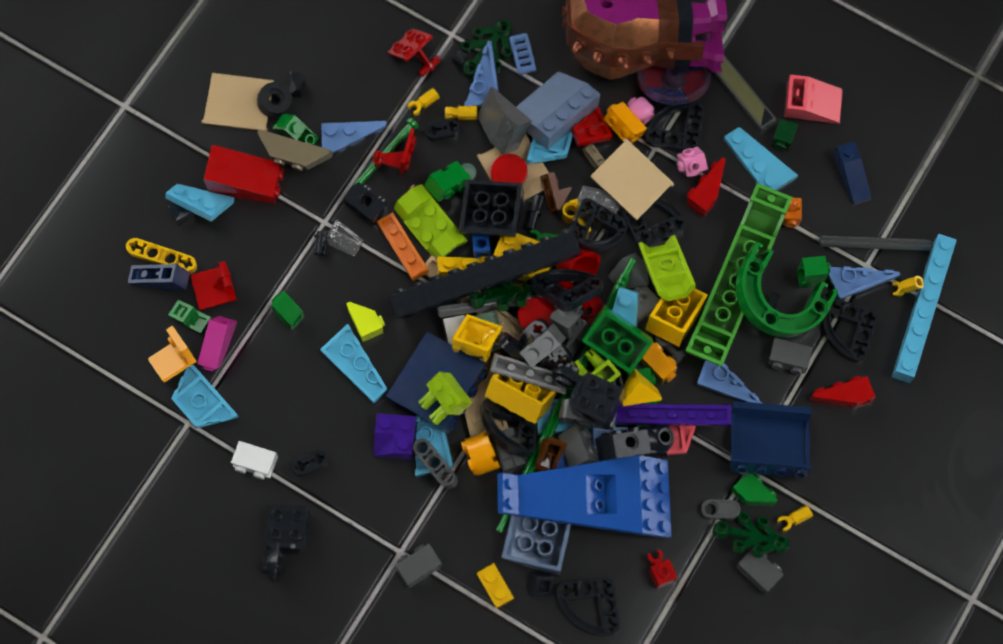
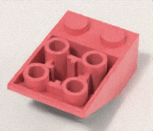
(812, 100)

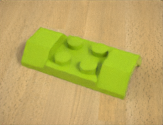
(429, 222)
(668, 269)

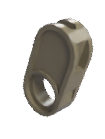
(593, 156)

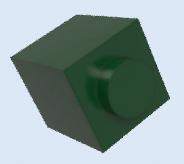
(784, 135)

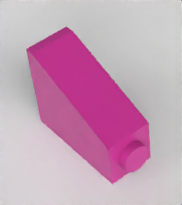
(216, 342)

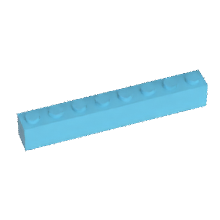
(924, 309)

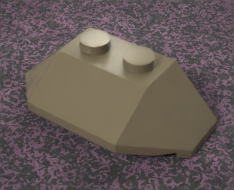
(292, 151)

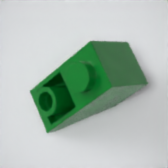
(294, 128)
(286, 310)
(753, 492)

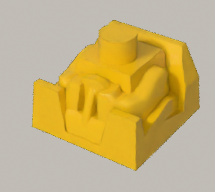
(476, 337)

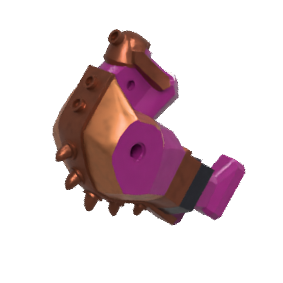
(632, 35)

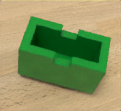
(447, 183)
(812, 271)

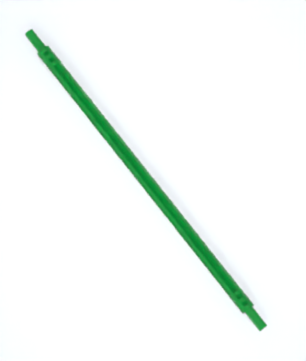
(553, 421)

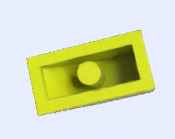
(365, 321)

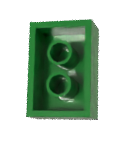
(617, 339)

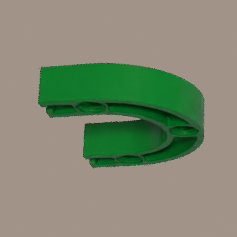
(757, 309)

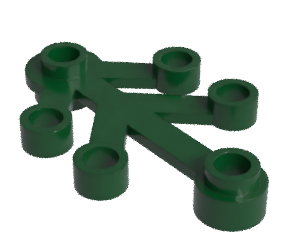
(497, 34)
(507, 292)
(774, 542)

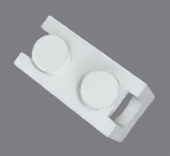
(254, 460)

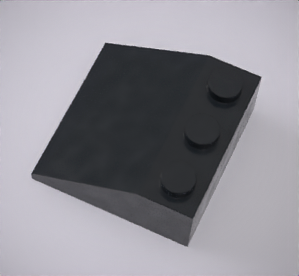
(491, 208)

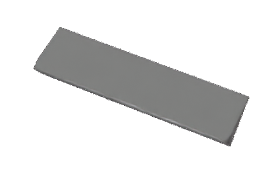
(525, 373)

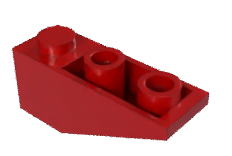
(706, 193)
(848, 394)

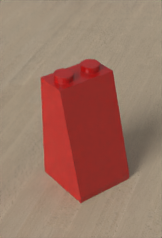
(242, 175)

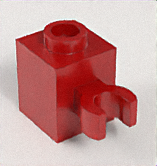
(662, 571)

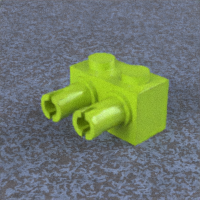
(603, 368)
(448, 393)

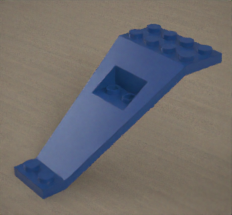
(606, 495)

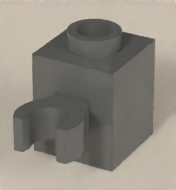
(567, 321)

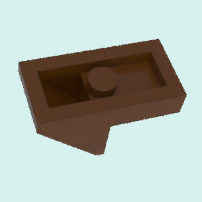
(554, 197)

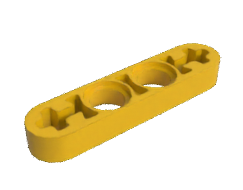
(163, 252)

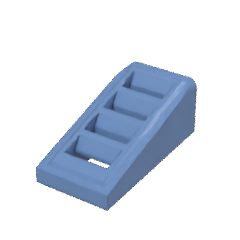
(521, 42)

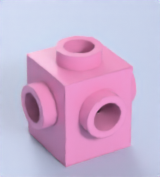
(691, 161)

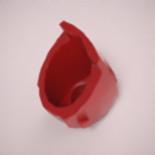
(588, 262)

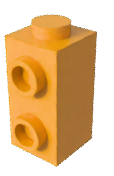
(624, 122)
(659, 363)

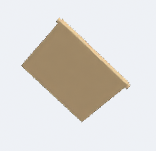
(234, 102)
(631, 179)
(533, 182)

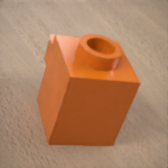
(794, 213)

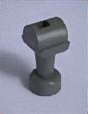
(677, 355)

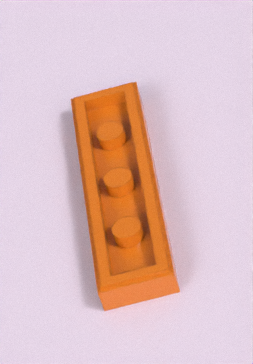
(403, 246)

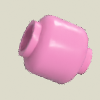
(642, 109)

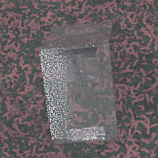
(344, 239)

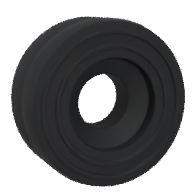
(276, 89)

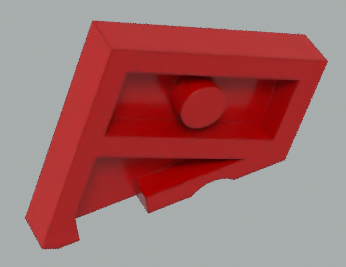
(591, 129)

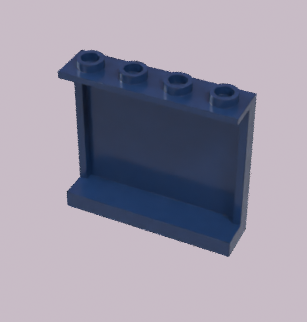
(428, 359)
(770, 439)

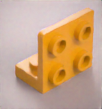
(172, 358)

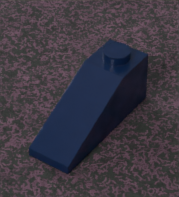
(852, 172)
(159, 276)

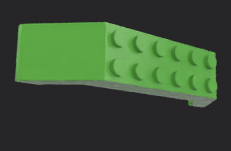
(722, 311)

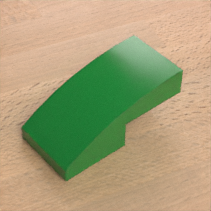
(189, 317)

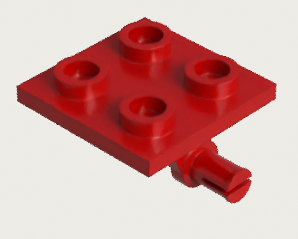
(412, 45)
(398, 160)
(213, 287)

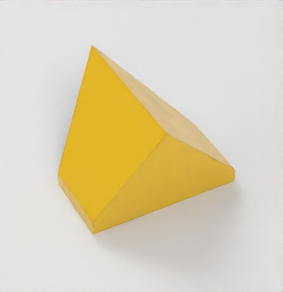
(639, 390)

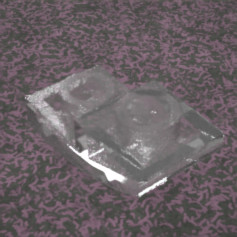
(598, 196)

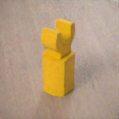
(424, 101)
(461, 112)
(908, 285)
(796, 517)

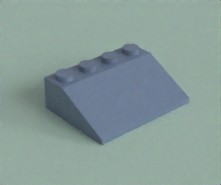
(558, 107)
(536, 544)

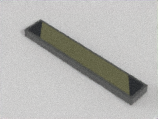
(745, 95)

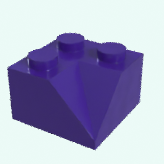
(394, 436)

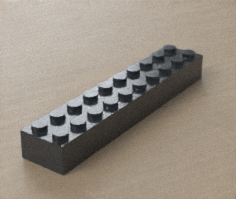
(485, 275)

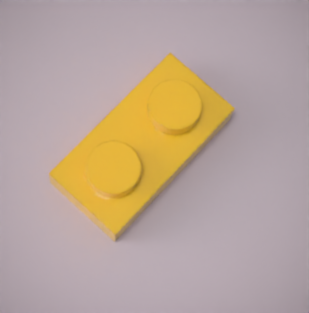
(495, 586)

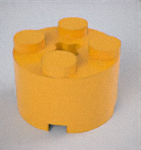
(481, 453)

